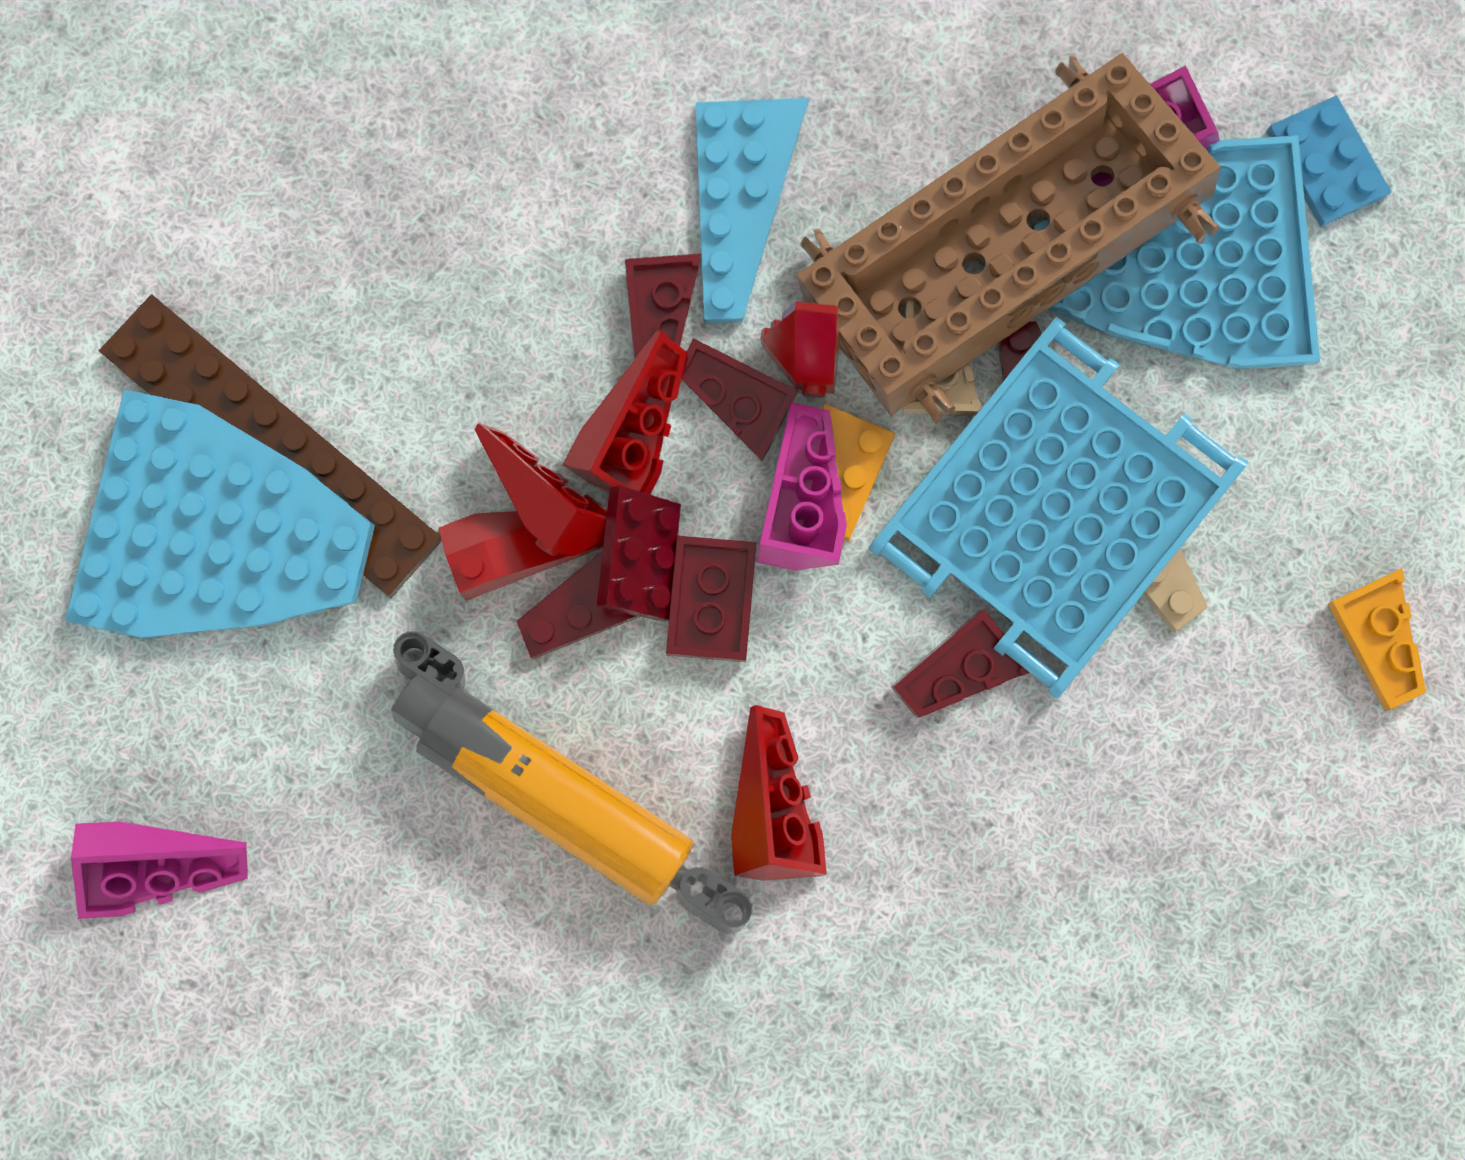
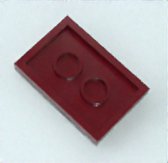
(638, 554)
(711, 599)

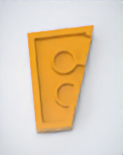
(859, 457)
(1381, 638)

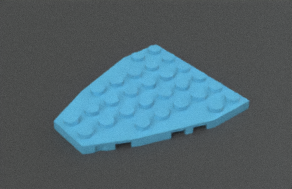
(1238, 294)
(209, 530)

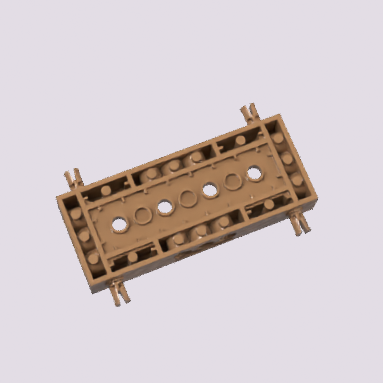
(982, 213)

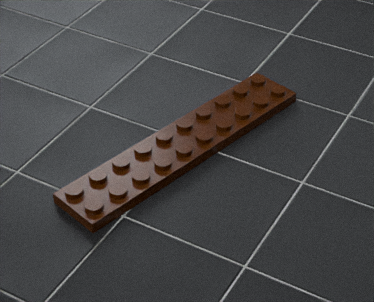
(181, 365)

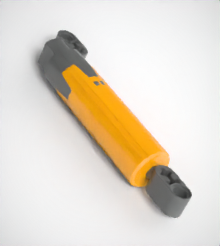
(550, 789)

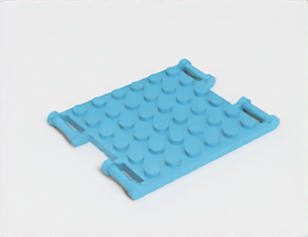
(1058, 506)

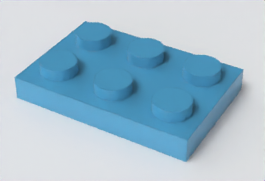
(1334, 161)

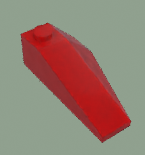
(806, 347)
(628, 428)
(549, 510)
(495, 551)
(770, 820)

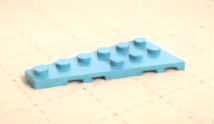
(741, 175)

